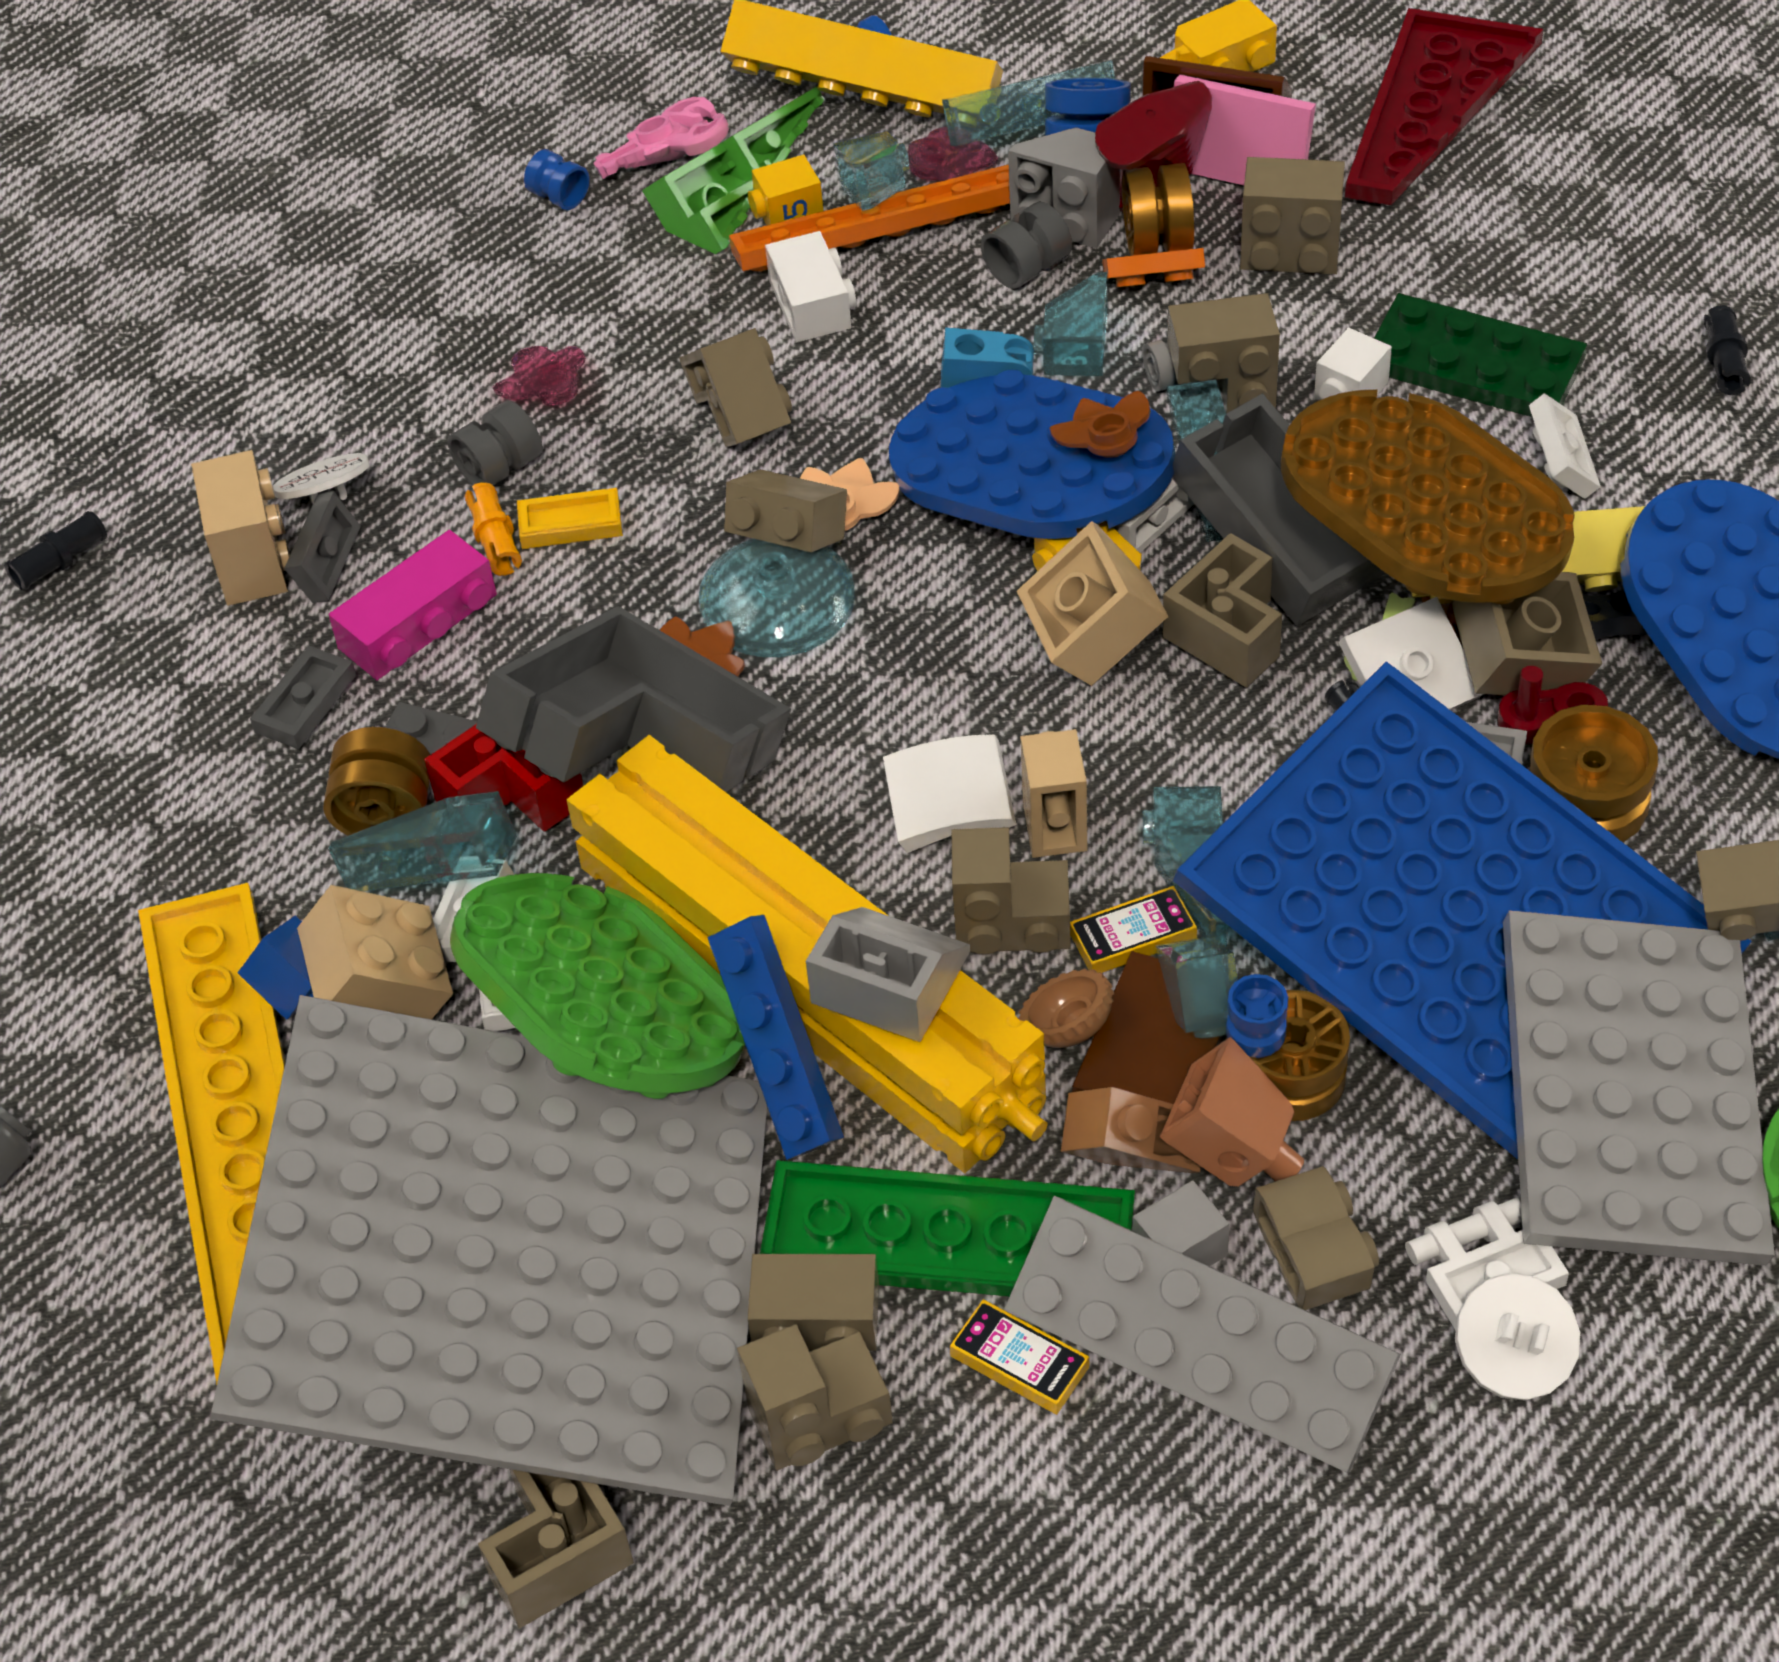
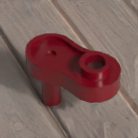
(1531, 706)

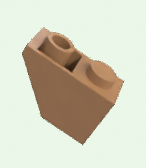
(1121, 1130)

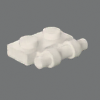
(1464, 1271)

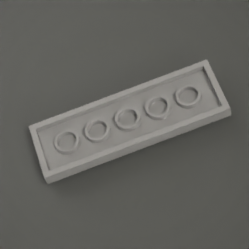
(1203, 1333)

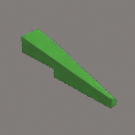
(710, 193)

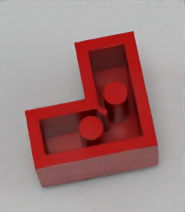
(479, 765)

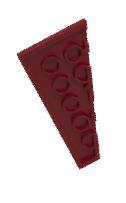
(1430, 91)

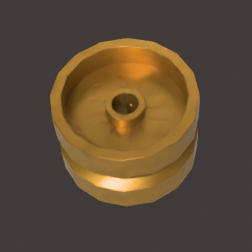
(1599, 764)

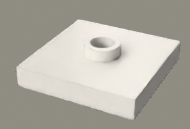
(1420, 647)

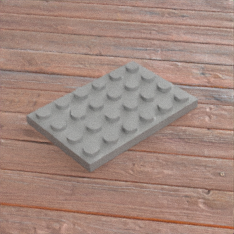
(1634, 1090)

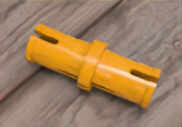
(493, 529)

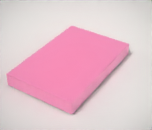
(1249, 125)

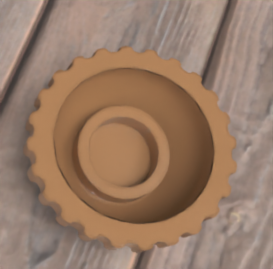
(1069, 1007)

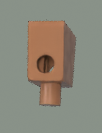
(1232, 1119)

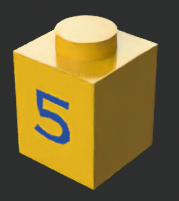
(785, 191)

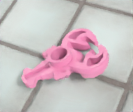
(668, 137)

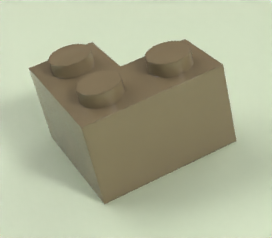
(1227, 342)
(738, 386)
(1223, 611)
(1007, 902)
(814, 1397)
(557, 1549)

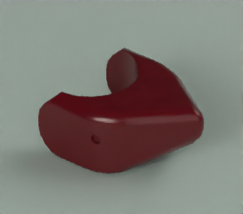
(1156, 130)

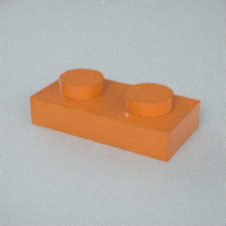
(1174, 264)

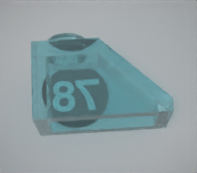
(871, 168)
(1075, 330)
(1198, 983)

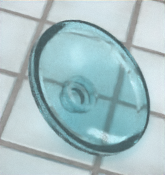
(777, 597)

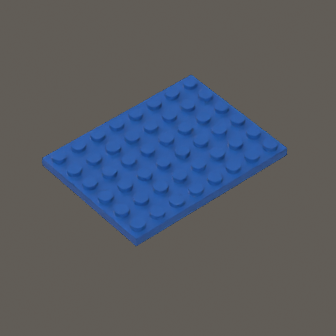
(1388, 875)

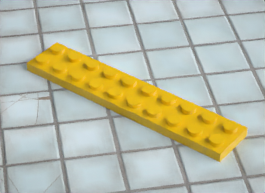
(220, 1075)

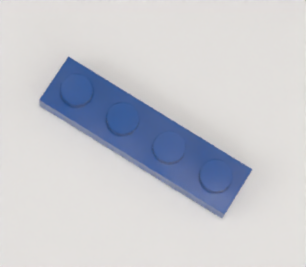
(775, 1037)

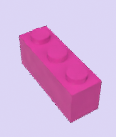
(413, 604)

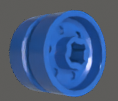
(1083, 102)

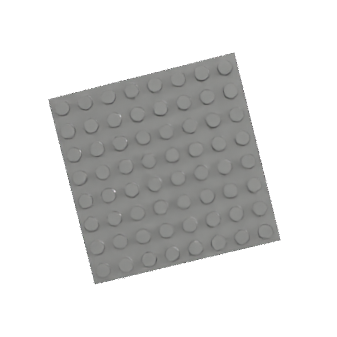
(497, 1258)

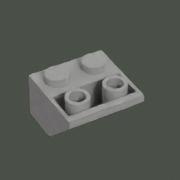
(1069, 177)
(883, 970)

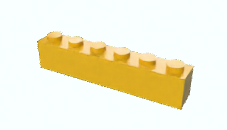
(851, 59)

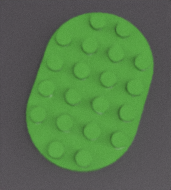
(597, 983)

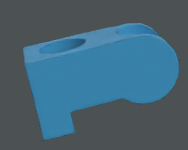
(981, 354)

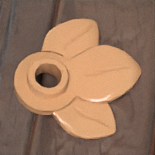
(863, 495)

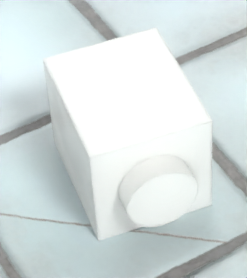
(1352, 365)

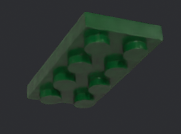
(1477, 355)

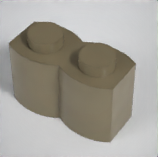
(1315, 1238)

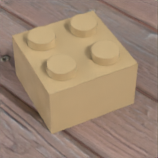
(242, 526)
(374, 953)

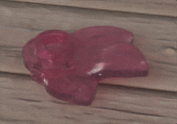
(936, 158)
(543, 374)

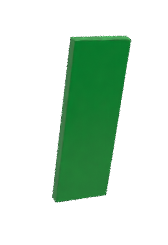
(922, 1225)

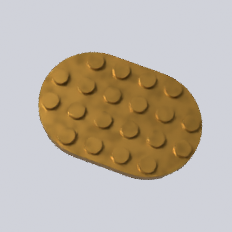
(1428, 496)

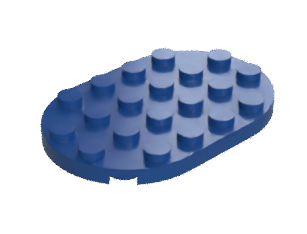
(992, 460)
(1708, 596)

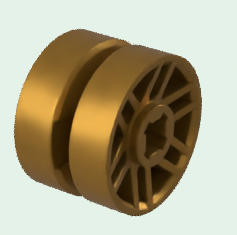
(1158, 209)
(374, 778)
(1313, 1057)

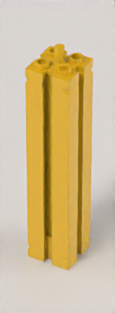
(712, 862)

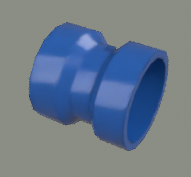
(554, 178)
(1257, 1014)

